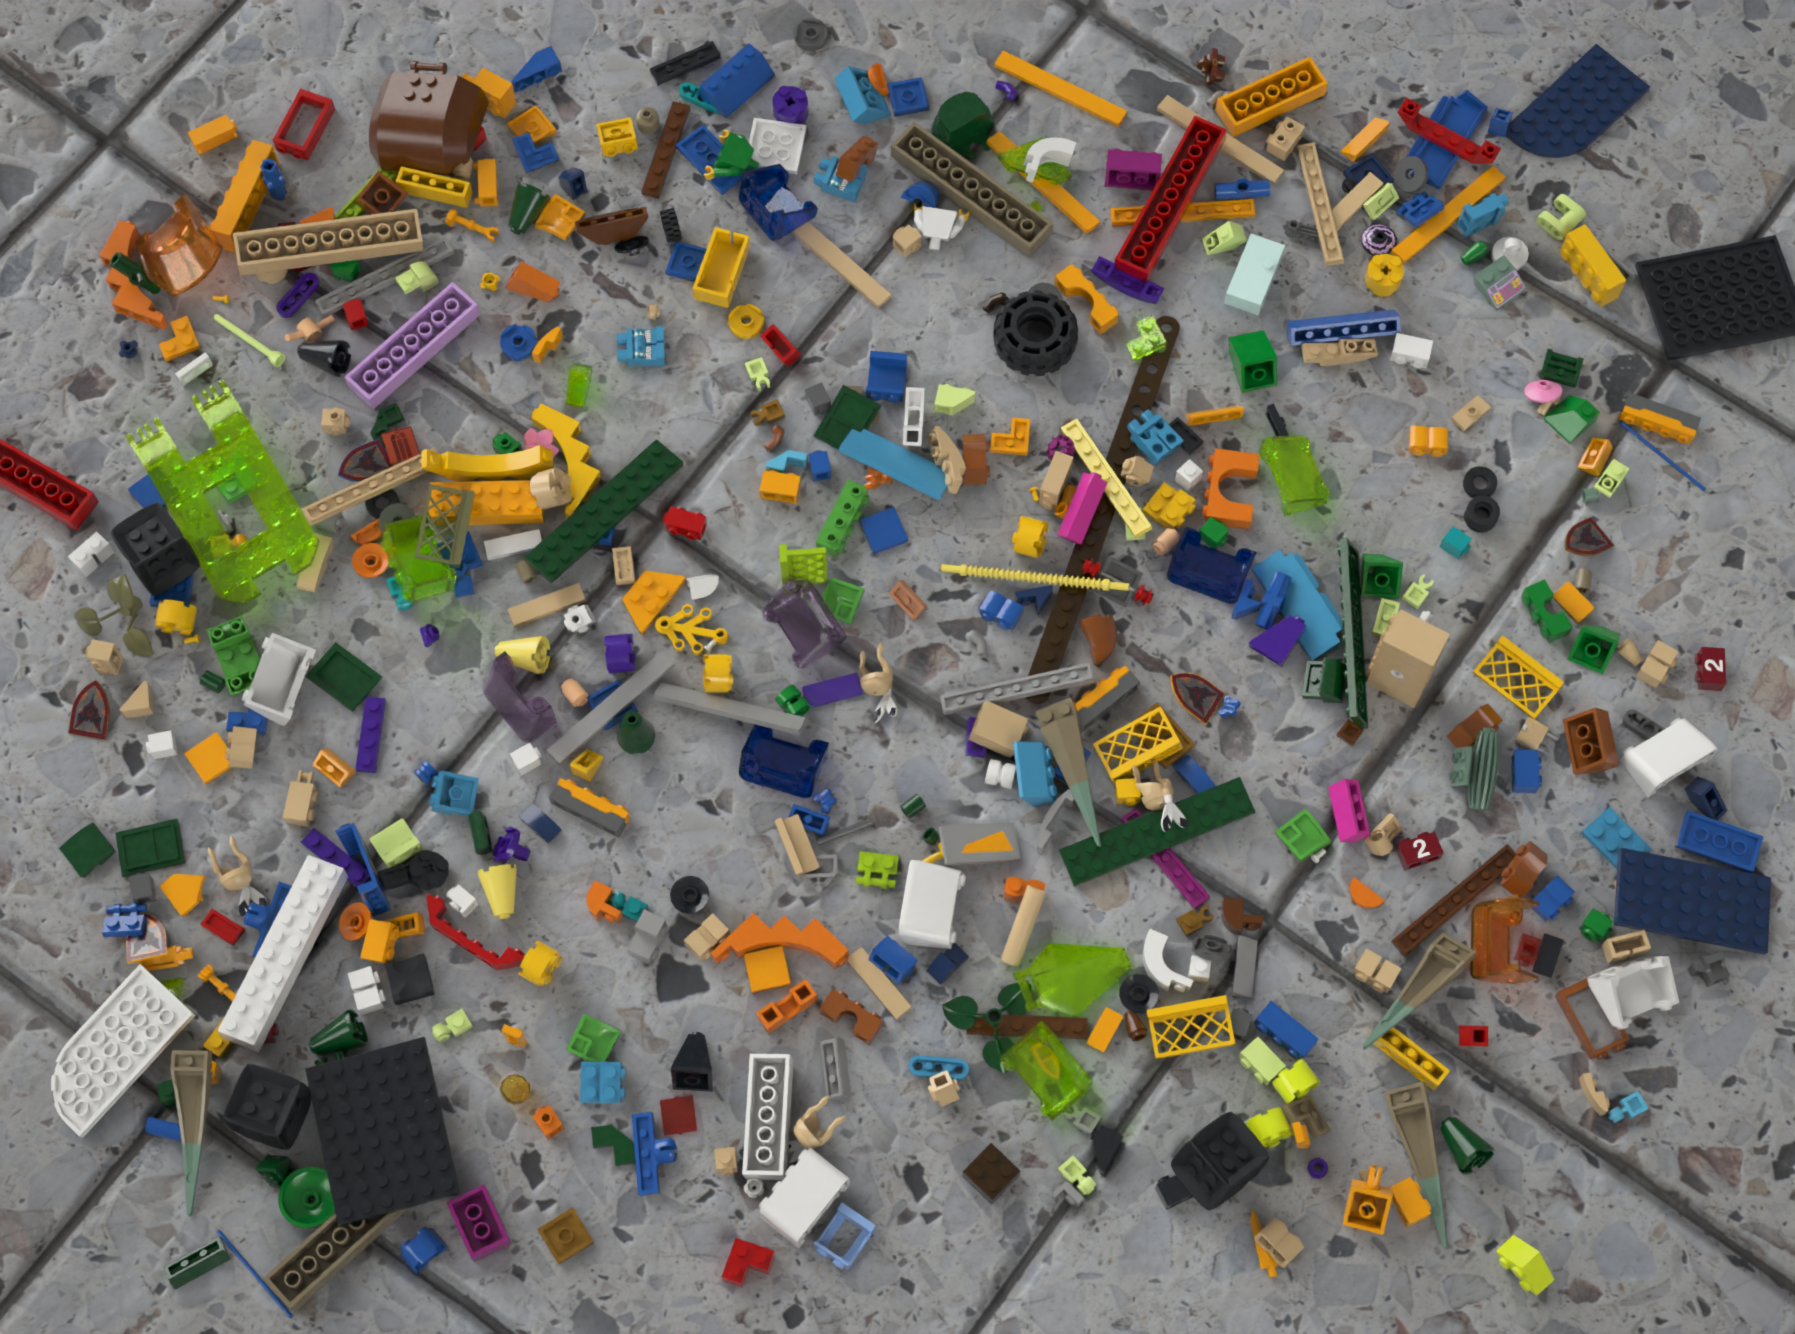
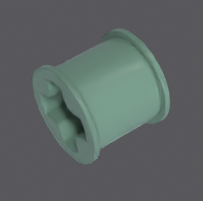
(1590, 495)

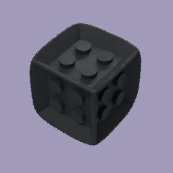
(155, 548)
(267, 1106)
(1219, 1160)

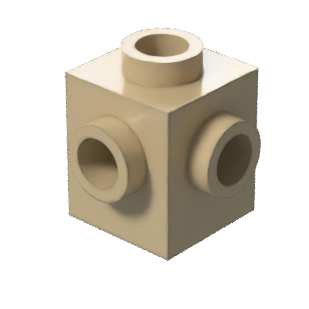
(335, 421)

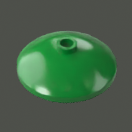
(295, 1197)

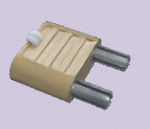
(1533, 734)

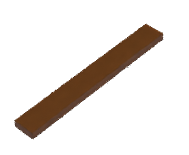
(1453, 901)

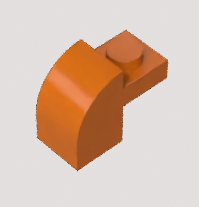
(598, 903)

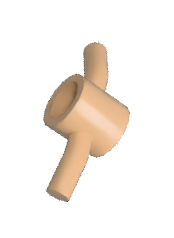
(309, 329)

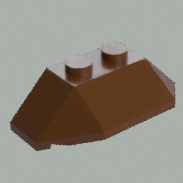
(613, 226)

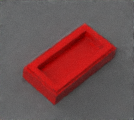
(222, 927)

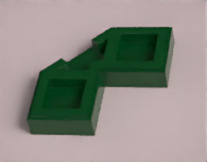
(386, 418)
(610, 1136)

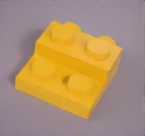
(617, 137)
(1169, 506)

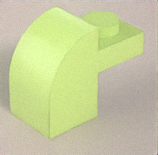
(418, 276)

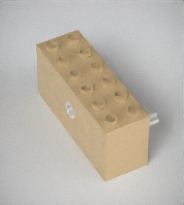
(1406, 656)

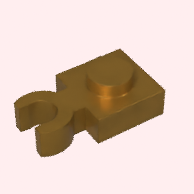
(770, 412)
(1192, 921)

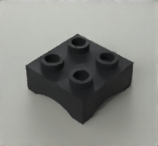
(409, 979)

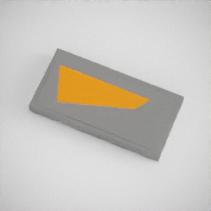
(979, 843)

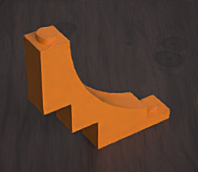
(129, 299)
(756, 935)

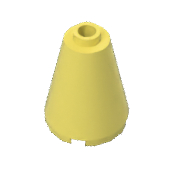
(527, 653)
(500, 889)

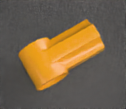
(1063, 506)

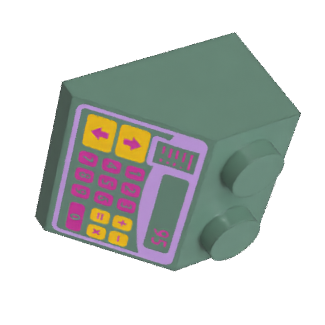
(1499, 282)

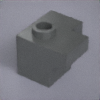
(1710, 968)

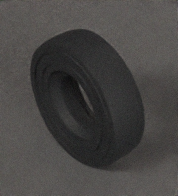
(1485, 473)
(370, 503)

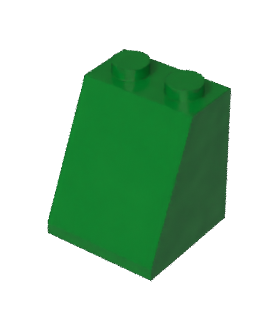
(1253, 361)

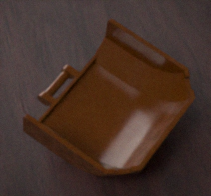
(426, 120)

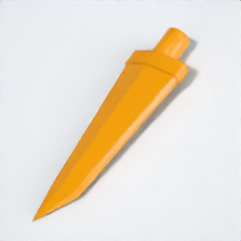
(1265, 1258)

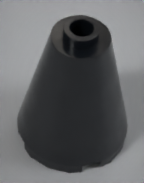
(327, 355)

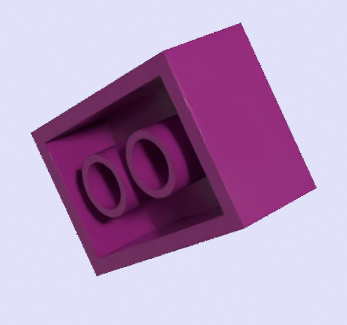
(1132, 169)
(479, 1223)

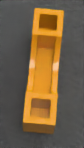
(1073, 283)

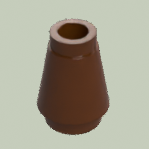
(1135, 1027)

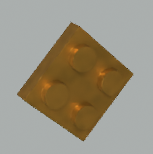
(565, 1236)

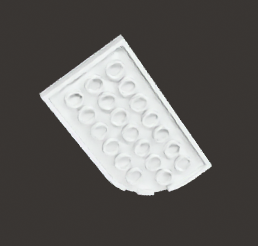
(115, 1048)

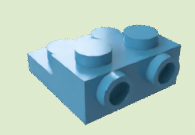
(453, 793)
(602, 1082)

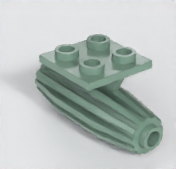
(1477, 769)

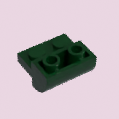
(1324, 680)

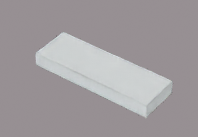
(512, 544)

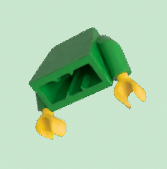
(733, 157)

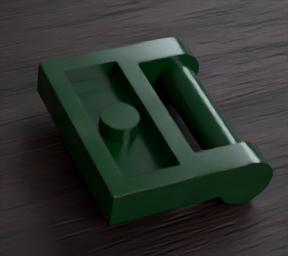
(1560, 372)

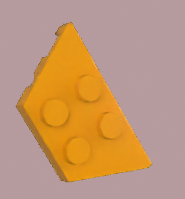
(650, 596)

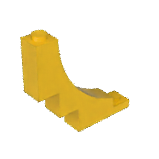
(576, 453)
(469, 467)

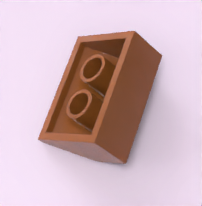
(1590, 742)

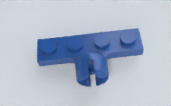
(262, 916)
(650, 1153)

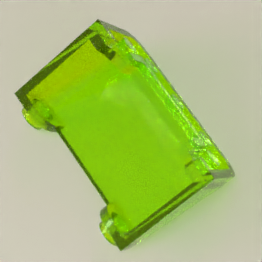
(1294, 472)
(1048, 1070)

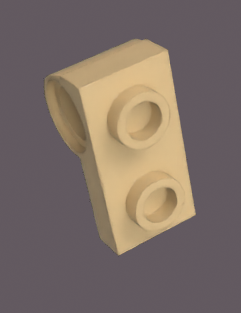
(1380, 838)

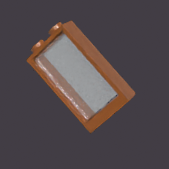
(1590, 1021)

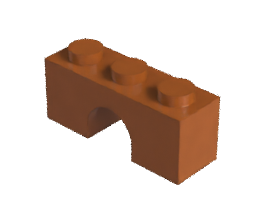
(852, 160)
(838, 1005)

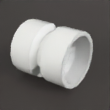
(1000, 774)

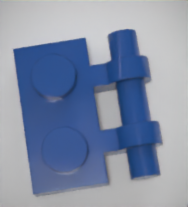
(1420, 209)
(124, 925)

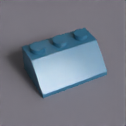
(860, 96)
(1035, 773)

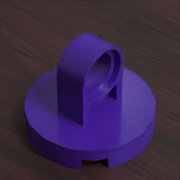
(508, 847)

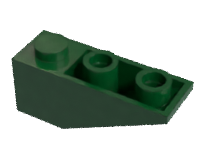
(274, 1169)

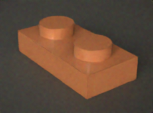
(908, 600)

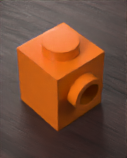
(548, 1121)

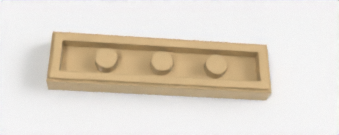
(1355, 199)
(546, 605)
(879, 984)

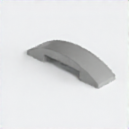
(1045, 835)

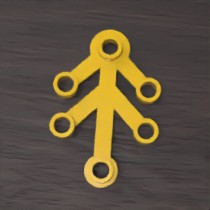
(688, 629)

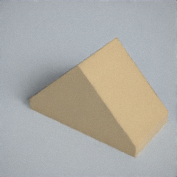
(139, 703)

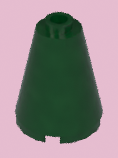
(526, 207)
(635, 733)
(340, 1035)
(1465, 1145)

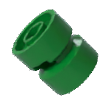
(791, 701)

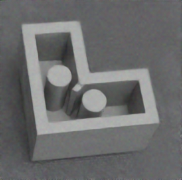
(650, 934)

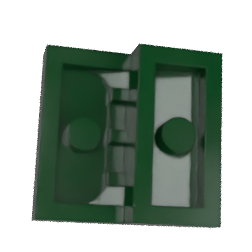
(87, 849)

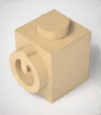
(906, 240)
(1136, 471)
(943, 1088)

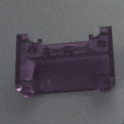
(804, 621)
(525, 718)

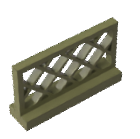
(461, 525)

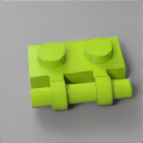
(877, 864)

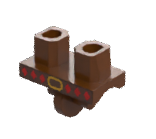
(1209, 66)

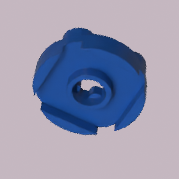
(521, 351)

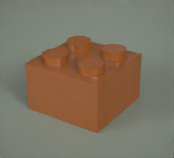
(380, 195)

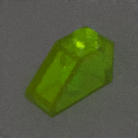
(578, 384)

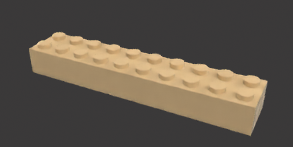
(328, 242)

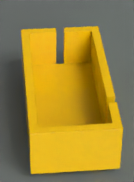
(1592, 265)
(721, 267)

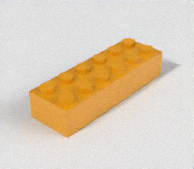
(1271, 96)
(244, 195)
(492, 503)

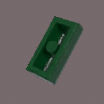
(480, 833)

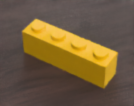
(434, 187)

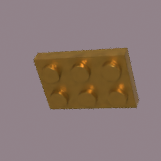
(1186, 742)

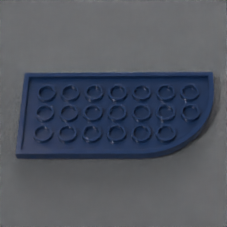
(1577, 106)

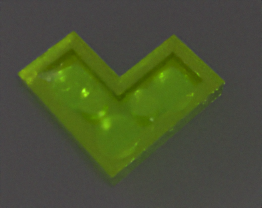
(1150, 339)

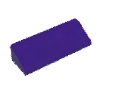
(832, 690)

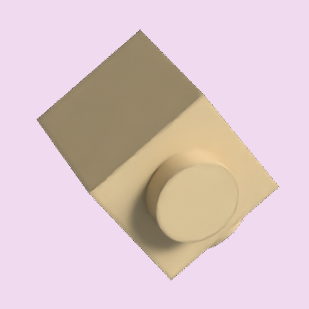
(726, 1161)

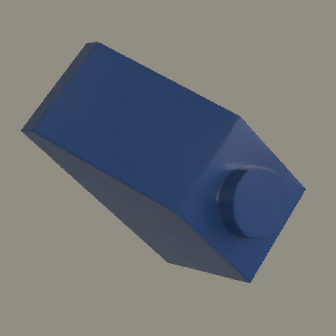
(573, 182)
(1706, 798)

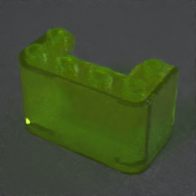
(416, 576)

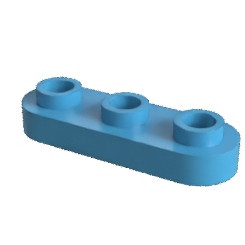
(929, 1063)

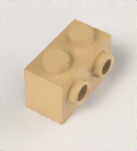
(1285, 138)
(104, 657)

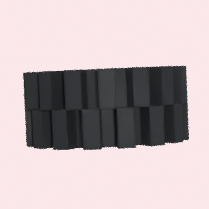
(670, 225)

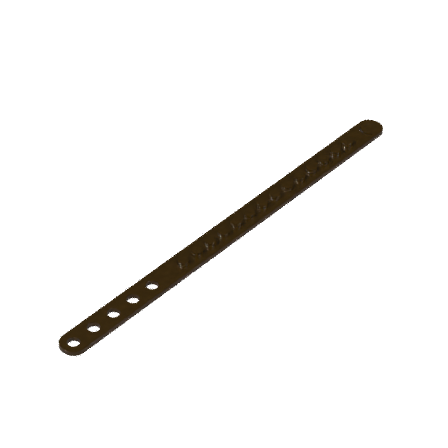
(1070, 599)

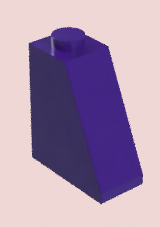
(1279, 639)

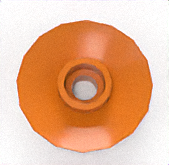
(366, 554)
(354, 921)

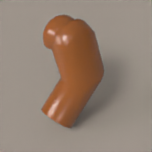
(776, 441)

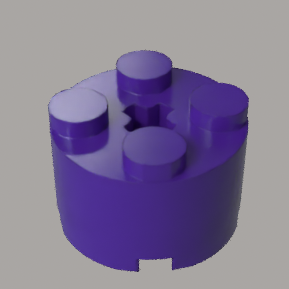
(790, 105)
(619, 653)

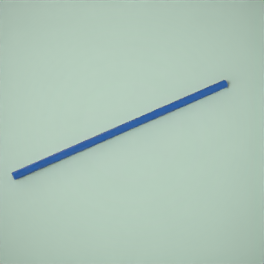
(1663, 456)
(254, 1273)

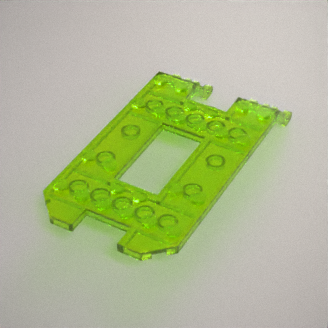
(183, 491)

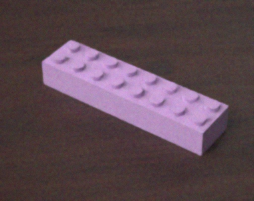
(412, 345)

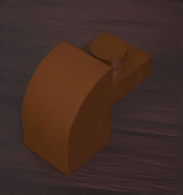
(1235, 920)

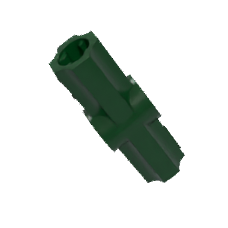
(129, 268)

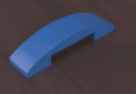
(1193, 774)

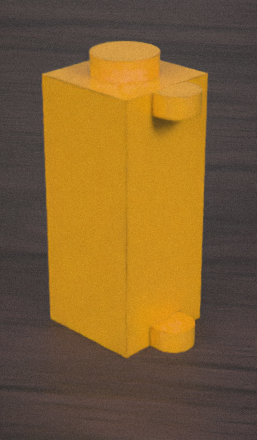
(213, 134)
(487, 182)

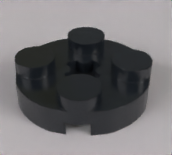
(431, 880)

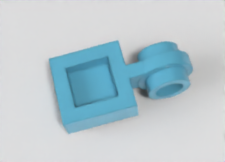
(1632, 1106)

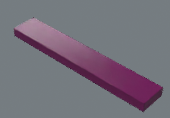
(1176, 871)

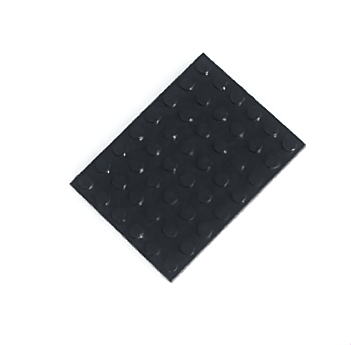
(1720, 297)
(382, 1131)

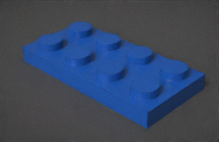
(702, 150)
(1719, 841)

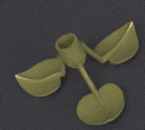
(119, 592)

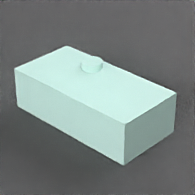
(1254, 274)

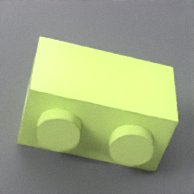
(1261, 1061)

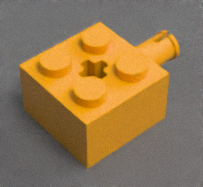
(497, 91)
(1368, 1193)

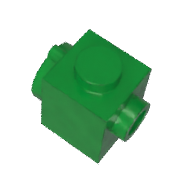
(1596, 926)

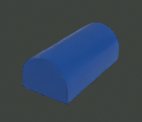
(811, 820)
(163, 1129)

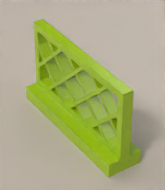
(805, 558)

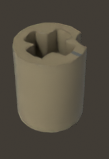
(526, 572)
(1583, 580)

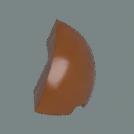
(1101, 636)

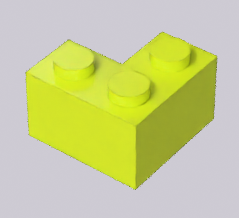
(1525, 1264)

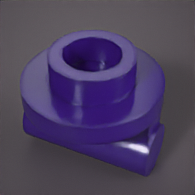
(429, 634)

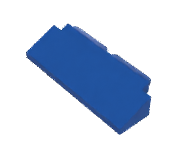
(1460, 116)

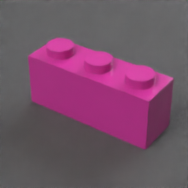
(1349, 811)

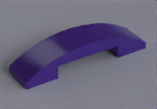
(1125, 283)

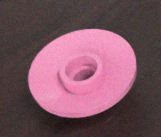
(1543, 391)

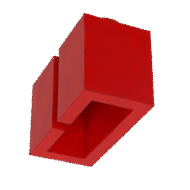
(778, 341)

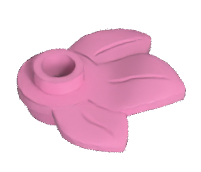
(542, 438)

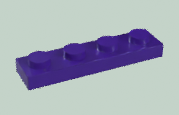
(370, 734)
(329, 852)

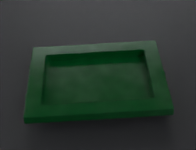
(847, 412)
(344, 676)
(150, 847)

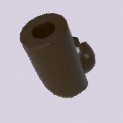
(993, 300)

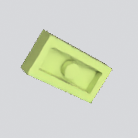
(1381, 201)
(1384, 614)

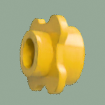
(489, 277)

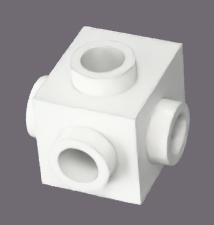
(585, 618)

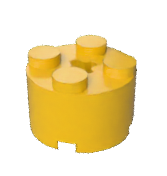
(1384, 274)
(1030, 537)
(175, 616)
(717, 673)
(540, 964)

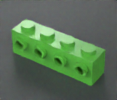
(842, 518)

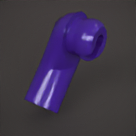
(1007, 87)

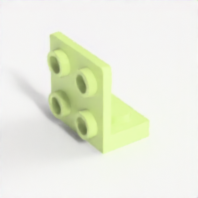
(396, 844)

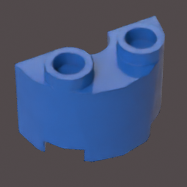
(923, 191)
(422, 1249)

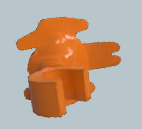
(875, 477)

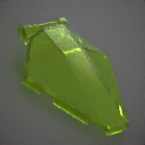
(1071, 976)

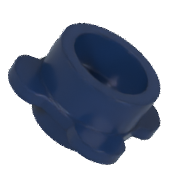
(132, 352)

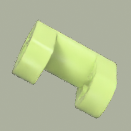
(1572, 217)

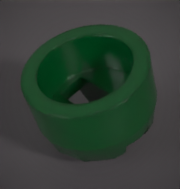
(930, 836)

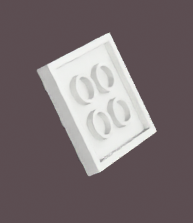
(777, 143)

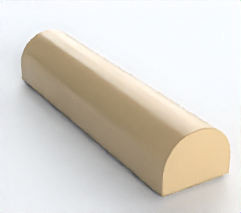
(1023, 926)

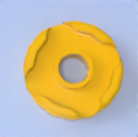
(749, 330)

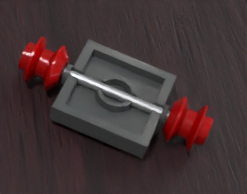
(1122, 573)

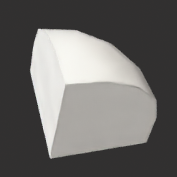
(702, 585)

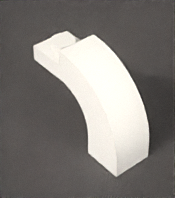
(1048, 150)
(913, 416)
(1156, 967)

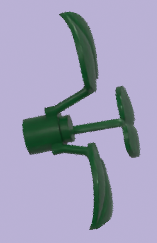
(962, 1011)

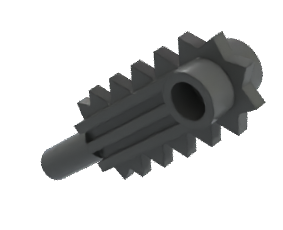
(1306, 231)

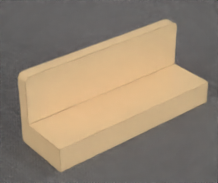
(797, 845)

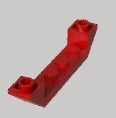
(1445, 137)
(509, 959)

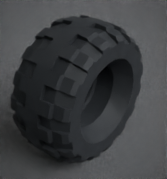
(1035, 356)

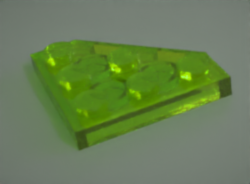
(1015, 158)

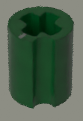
(212, 681)
(912, 806)

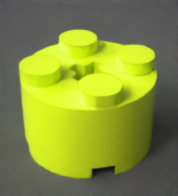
(1296, 1082)
(1270, 1127)

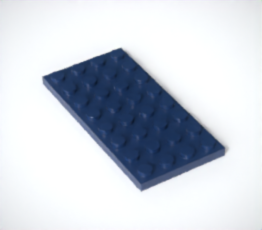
(1692, 901)

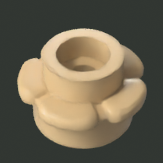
(653, 312)

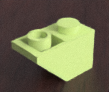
(1224, 238)
(953, 399)
(1611, 478)

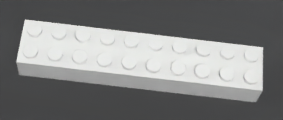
(283, 953)

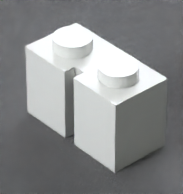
(1411, 350)
(82, 556)
(366, 990)

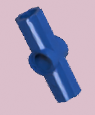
(273, 179)
(1252, 189)
(1273, 600)

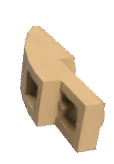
(1339, 353)
(947, 456)

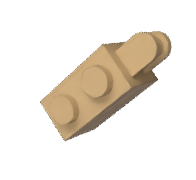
(301, 800)

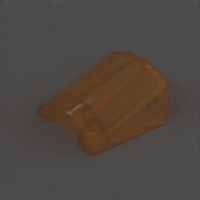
(180, 250)

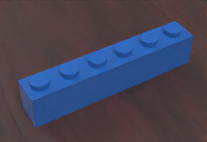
(1343, 327)

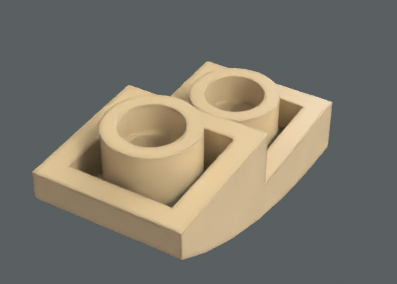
(1596, 1099)

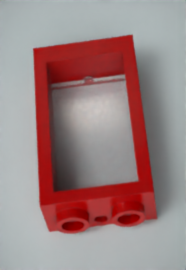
(303, 124)

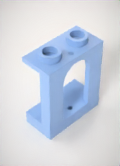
(822, 1244)

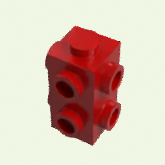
(685, 523)

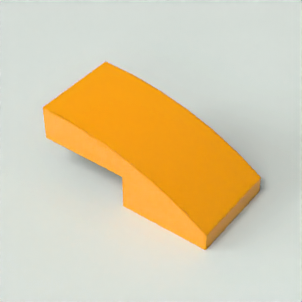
(549, 341)
(1105, 1029)
(1301, 1135)

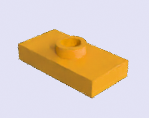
(514, 1036)

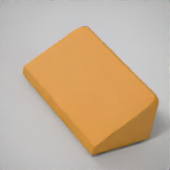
(1595, 456)
(1573, 602)
(333, 767)

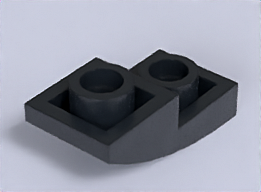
(1547, 955)

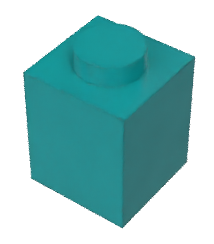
(1456, 543)

